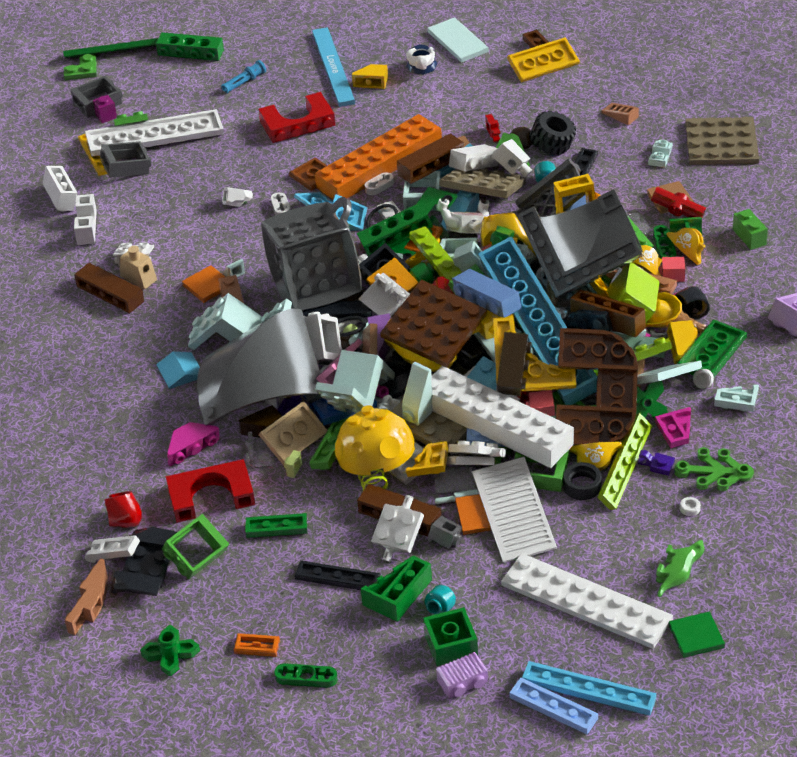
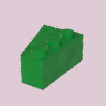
(399, 589)

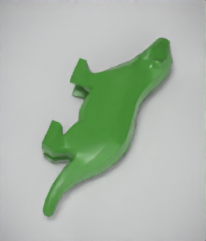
(680, 565)

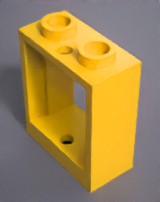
(573, 186)

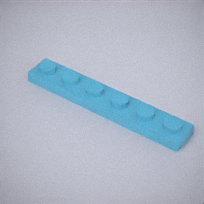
(590, 688)

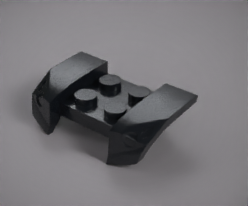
(147, 566)

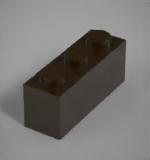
(513, 364)

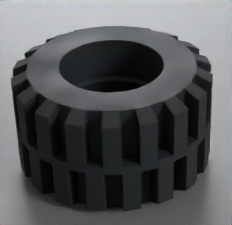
(552, 132)

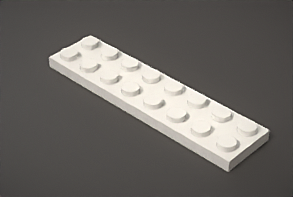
(158, 131)
(587, 600)

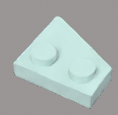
(737, 398)

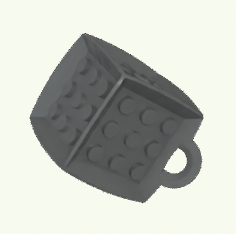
(312, 254)

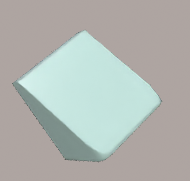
(235, 268)

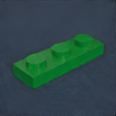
(276, 525)

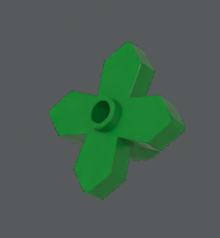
(650, 394)
(169, 649)

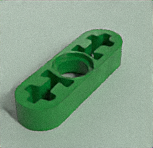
(662, 250)
(300, 669)

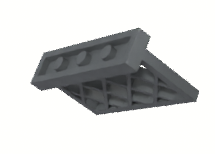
(545, 189)

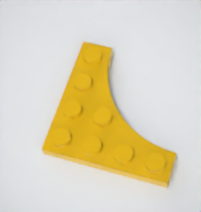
(539, 374)

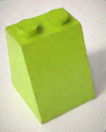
(635, 288)

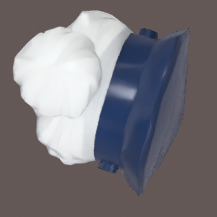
(421, 59)

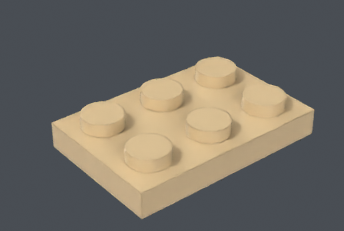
(293, 432)

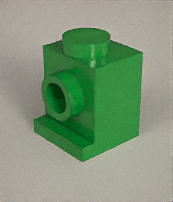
(501, 234)

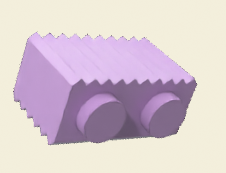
(462, 675)

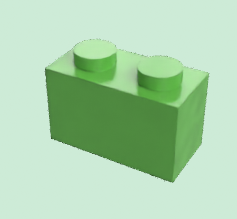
(750, 229)

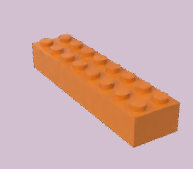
(378, 156)

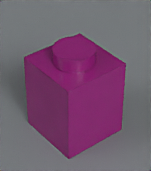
(104, 108)

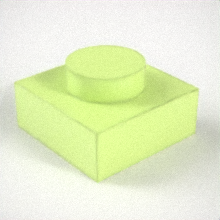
(293, 463)

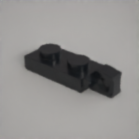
(589, 320)

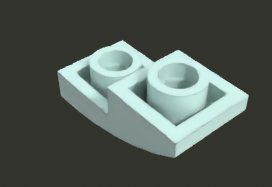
(660, 153)

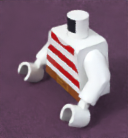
(463, 221)

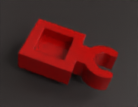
(492, 127)

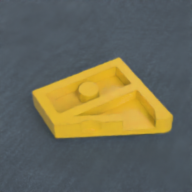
(430, 461)

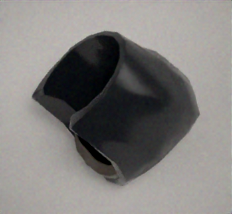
(692, 298)

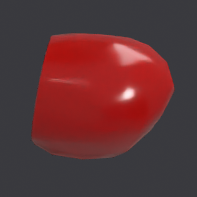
(123, 510)

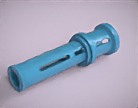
(248, 74)

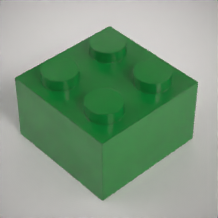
(450, 636)

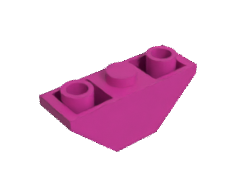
(190, 441)

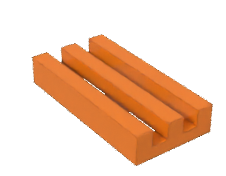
(256, 647)

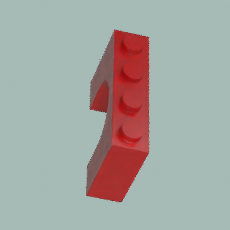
(281, 128)
(228, 475)

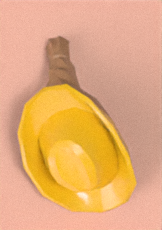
(670, 310)

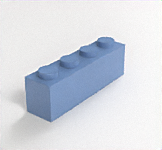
(486, 293)

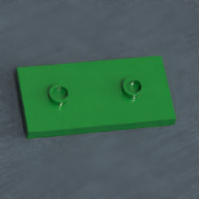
(714, 346)

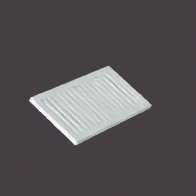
(514, 510)

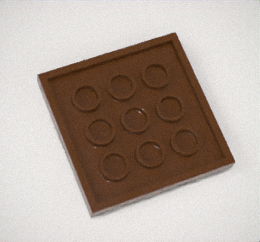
(433, 323)

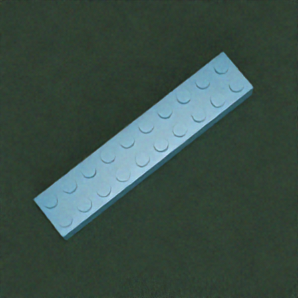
(537, 313)

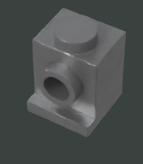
(445, 532)

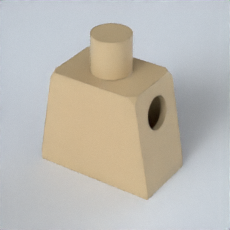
(137, 268)

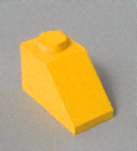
(371, 77)
(682, 336)

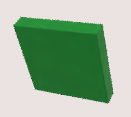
(696, 634)

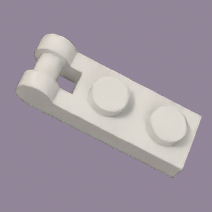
(112, 548)

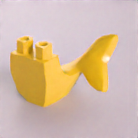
(505, 220)

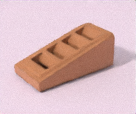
(625, 113)

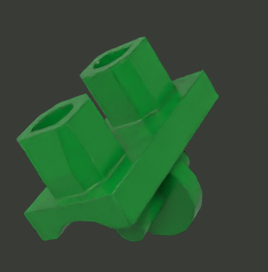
(678, 224)

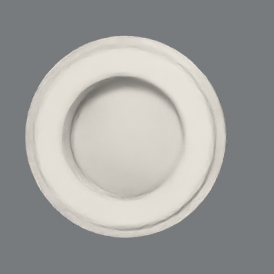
(703, 378)
(690, 506)

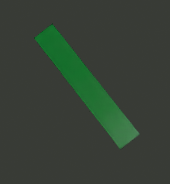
(109, 48)

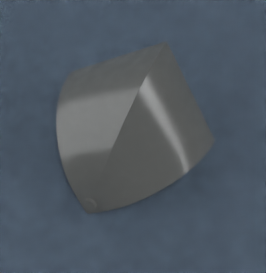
(582, 242)
(258, 367)

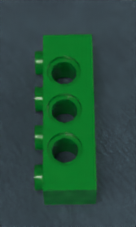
(190, 46)
(394, 229)

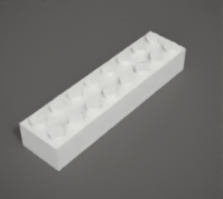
(500, 417)

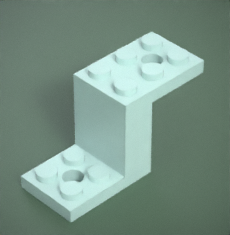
(229, 319)
(355, 381)

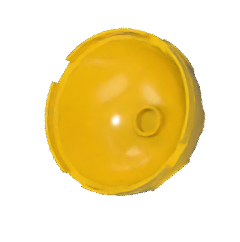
(373, 441)

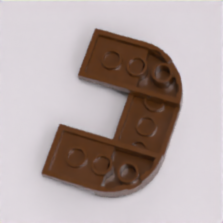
(616, 385)

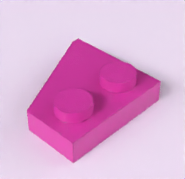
(675, 426)

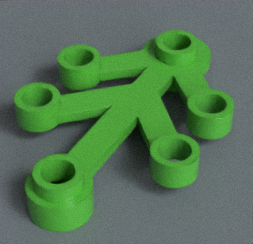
(738, 471)

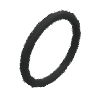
(378, 208)
(355, 331)

